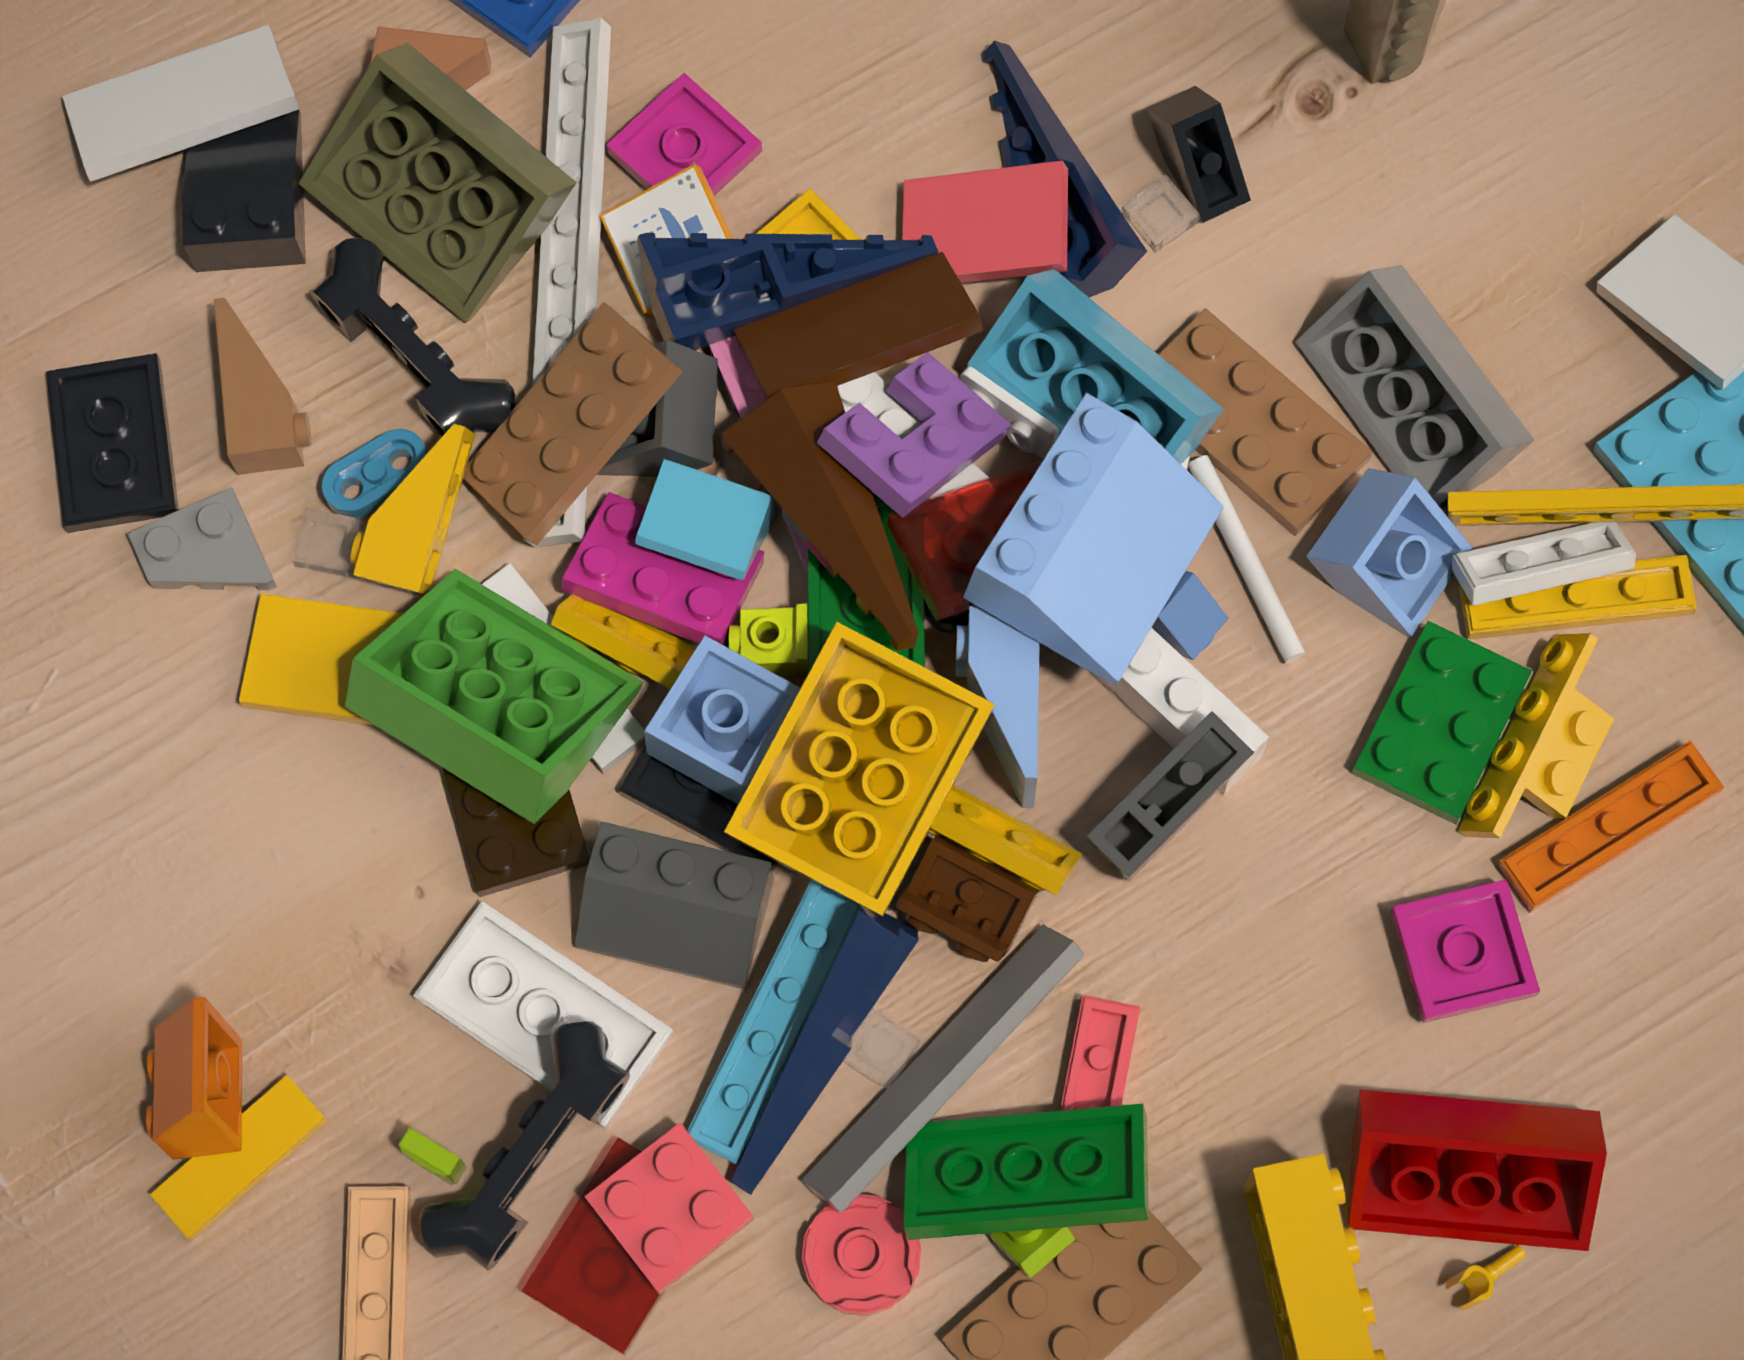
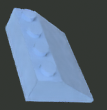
(1095, 542)

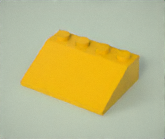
(859, 769)

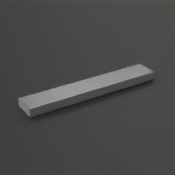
(942, 1068)

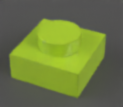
(1033, 1248)

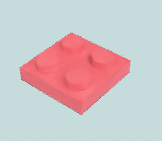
(669, 1208)

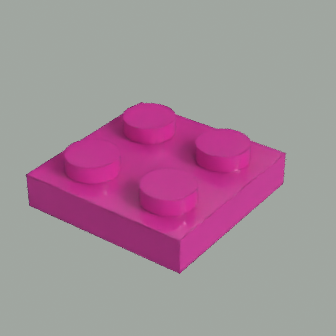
(683, 130)
(1465, 951)

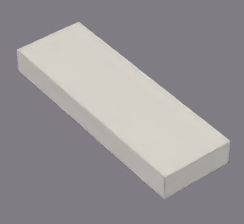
(1543, 561)

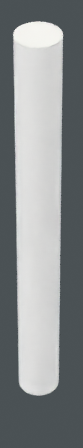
(1249, 564)

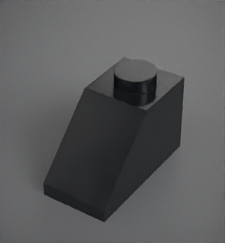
(1200, 151)

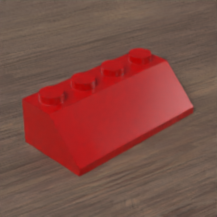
(1475, 1170)

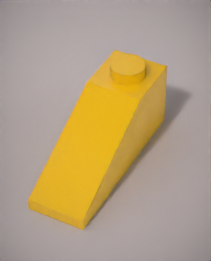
(412, 525)

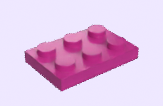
(651, 584)

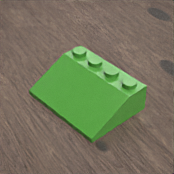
(490, 694)

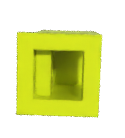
(787, 653)

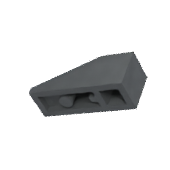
(1169, 796)

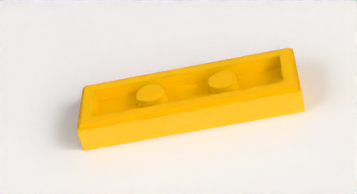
(214, 1183)

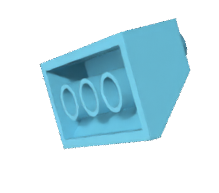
(1061, 345)

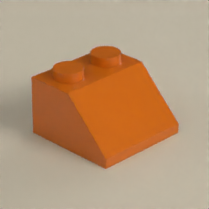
(195, 1083)

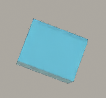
(706, 520)

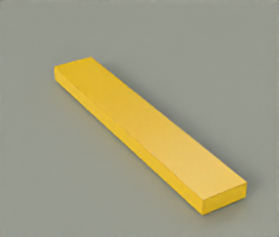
(1596, 505)

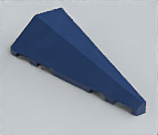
(1098, 235)
(713, 285)
(856, 978)

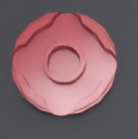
(860, 1256)

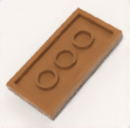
(570, 423)
(1270, 432)
(1081, 1299)

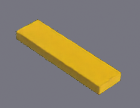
(1649, 591)

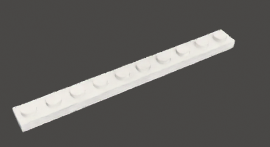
(573, 237)

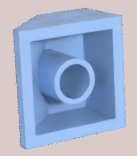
(1389, 549)
(719, 719)

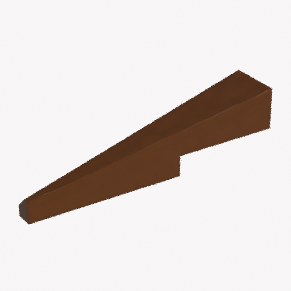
(823, 499)

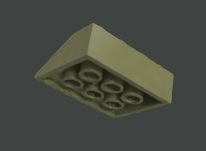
(435, 180)

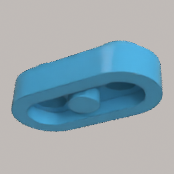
(373, 471)

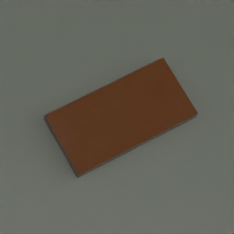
(860, 327)

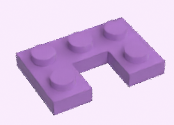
(909, 470)

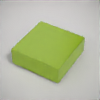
(432, 1157)

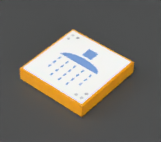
(669, 210)

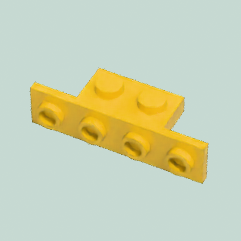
(1546, 744)

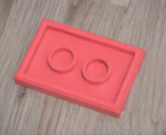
(993, 219)

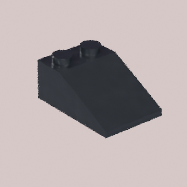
(246, 198)

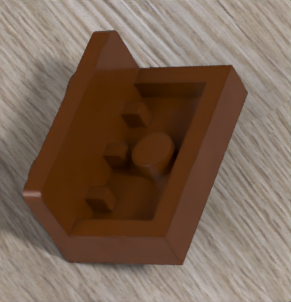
(966, 901)

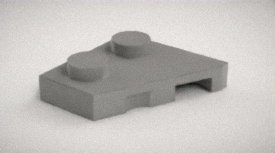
(202, 547)

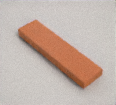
(1610, 826)

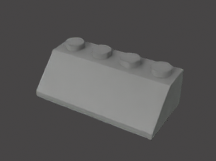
(1413, 386)

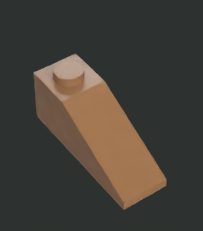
(258, 411)

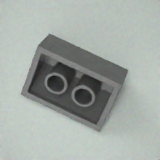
(673, 905)

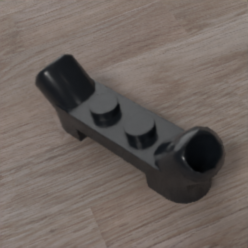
(354, 304)
(485, 1223)

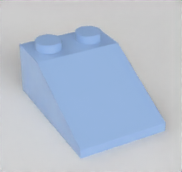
(1004, 670)

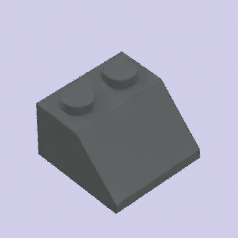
(679, 423)

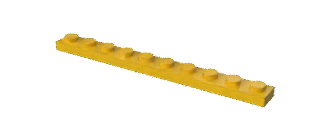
(962, 817)

